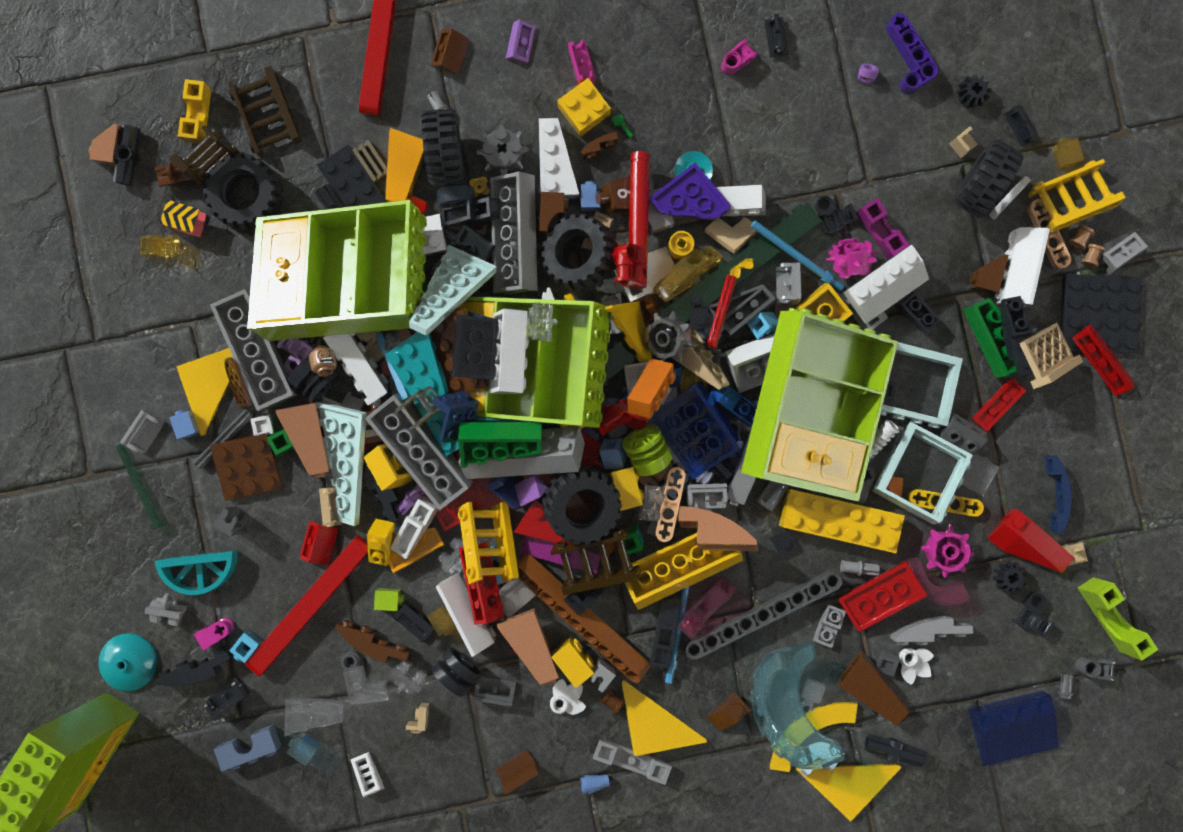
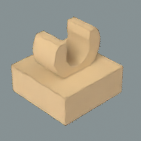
(1077, 551)

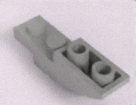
(923, 630)

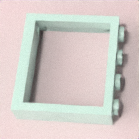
(949, 390)
(954, 482)

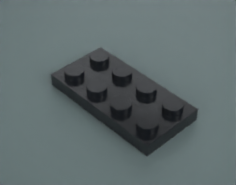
(350, 179)

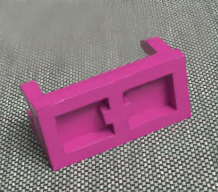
(581, 62)

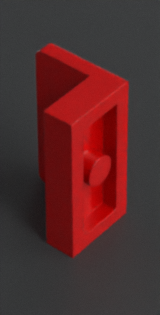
(318, 543)

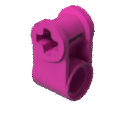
(740, 55)
(212, 633)

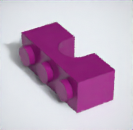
(874, 219)

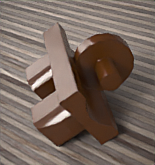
(170, 175)

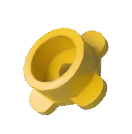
(483, 183)

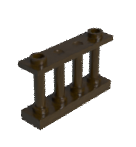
(277, 97)
(204, 156)
(591, 579)

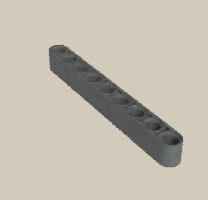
(772, 614)

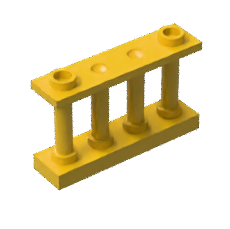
(1074, 213)
(504, 541)

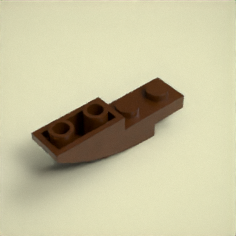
(364, 640)

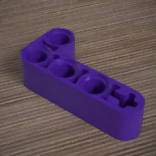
(906, 50)

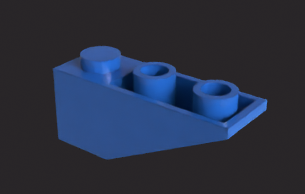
(735, 404)

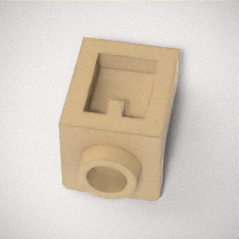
(421, 715)

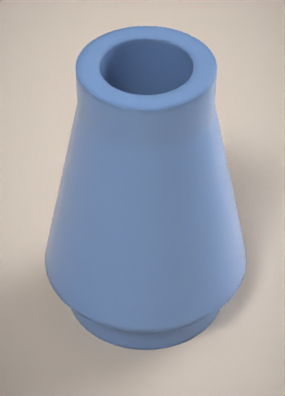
(593, 783)

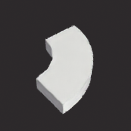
(1009, 197)

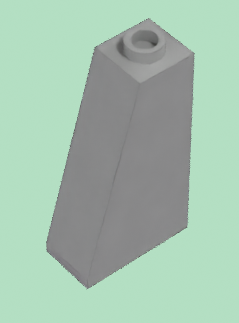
(740, 483)

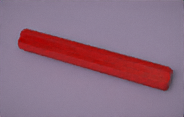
(721, 312)

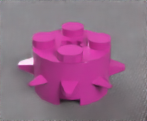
(852, 258)
(957, 556)

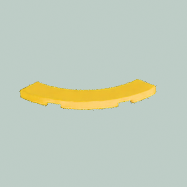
(821, 717)

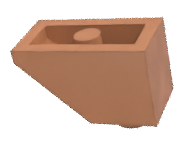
(104, 146)

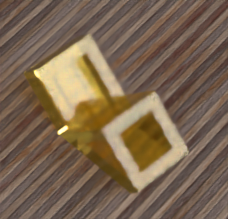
(159, 246)

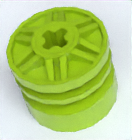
(647, 450)

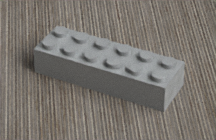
(514, 234)
(256, 357)
(419, 452)
(560, 454)

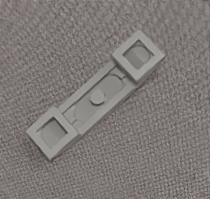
(623, 756)

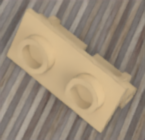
(328, 507)

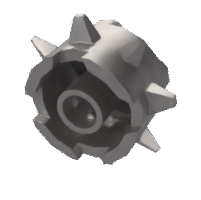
(502, 161)
(668, 337)

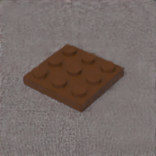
(246, 466)

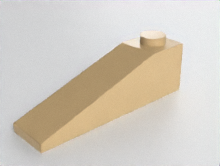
(700, 362)

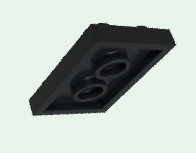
(475, 347)

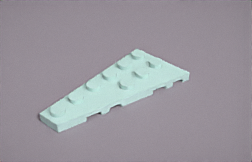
(449, 287)
(344, 453)

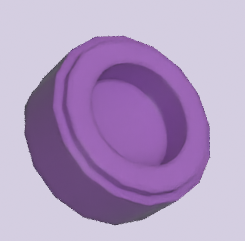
(867, 71)

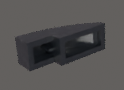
(470, 212)

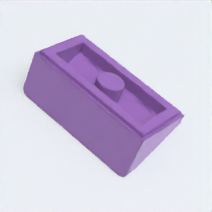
(520, 41)
(529, 489)

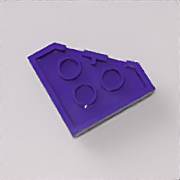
(690, 196)

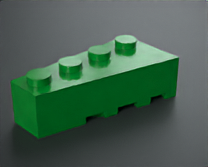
(987, 328)
(498, 440)

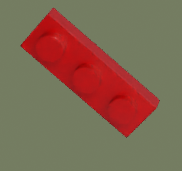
(998, 404)

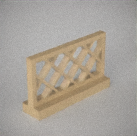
(1056, 367)

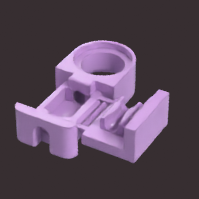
(298, 348)

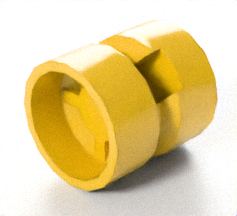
(680, 245)

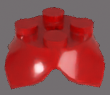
(618, 415)

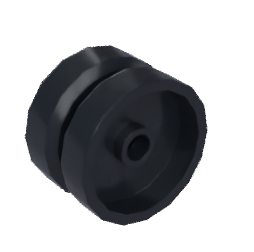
(456, 672)

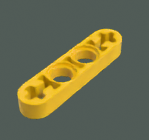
(922, 493)

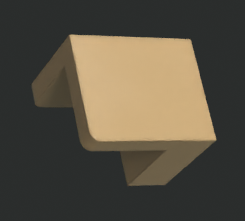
(963, 143)

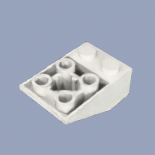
(658, 265)

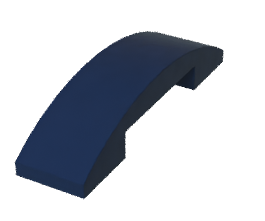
(1059, 519)

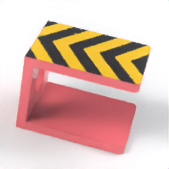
(183, 218)

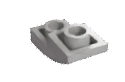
(828, 626)

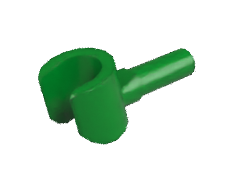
(619, 120)

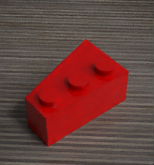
(535, 524)

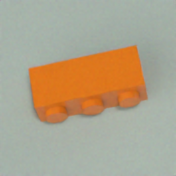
(651, 388)

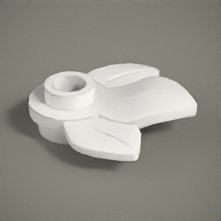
(916, 665)
(569, 696)

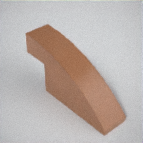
(716, 531)

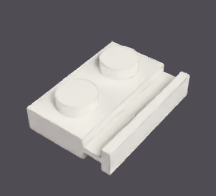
(514, 596)

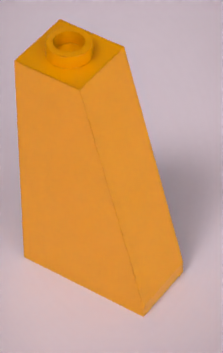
(403, 165)

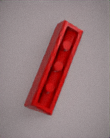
(1103, 360)

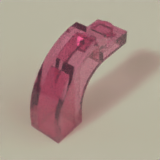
(946, 595)
(705, 605)

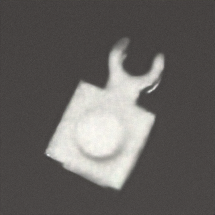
(812, 693)

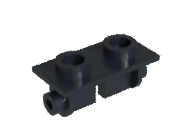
(776, 36)
(1021, 125)

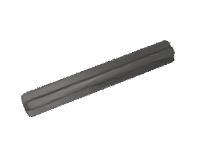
(226, 435)

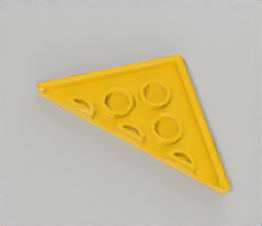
(630, 320)
(205, 386)
(653, 727)
(851, 785)

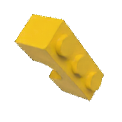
(197, 98)

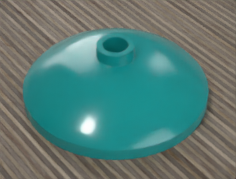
(139, 662)

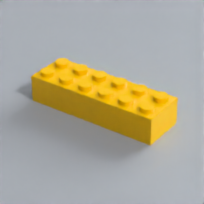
(841, 520)
(676, 569)

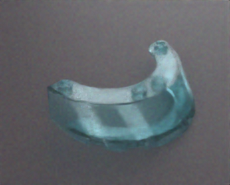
(780, 711)

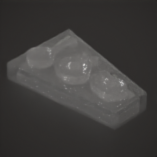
(309, 713)

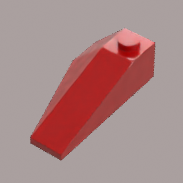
(1025, 539)

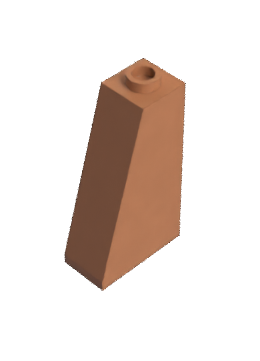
(305, 434)
(529, 642)

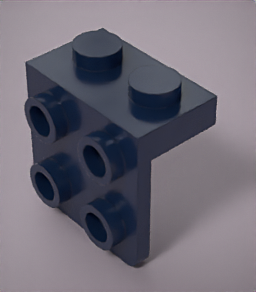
(458, 408)
(505, 489)

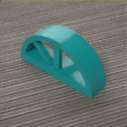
(168, 578)

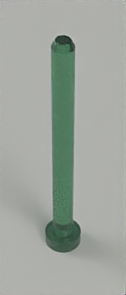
(156, 522)

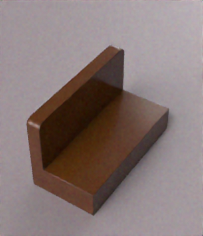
(449, 50)
(517, 771)

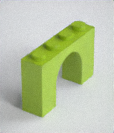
(1102, 598)

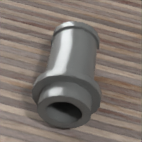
(1066, 686)

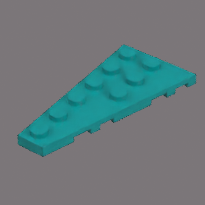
(417, 369)

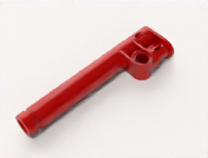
(633, 257)

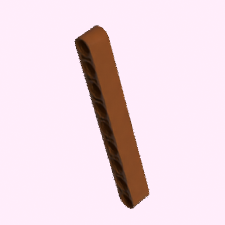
(586, 624)

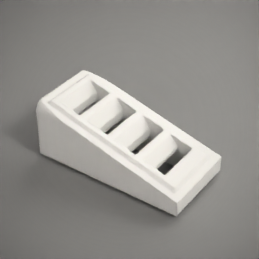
(373, 772)

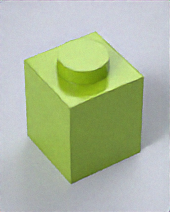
(388, 599)

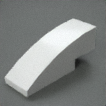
(414, 527)

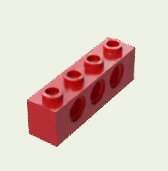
(484, 594)

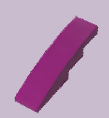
(542, 550)

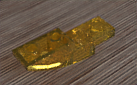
(685, 271)

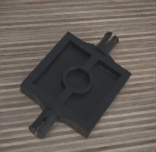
(471, 242)

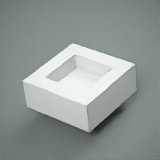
(262, 425)

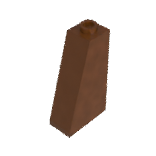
(870, 687)

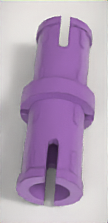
(410, 499)

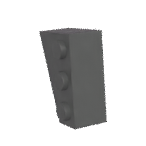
(744, 309)

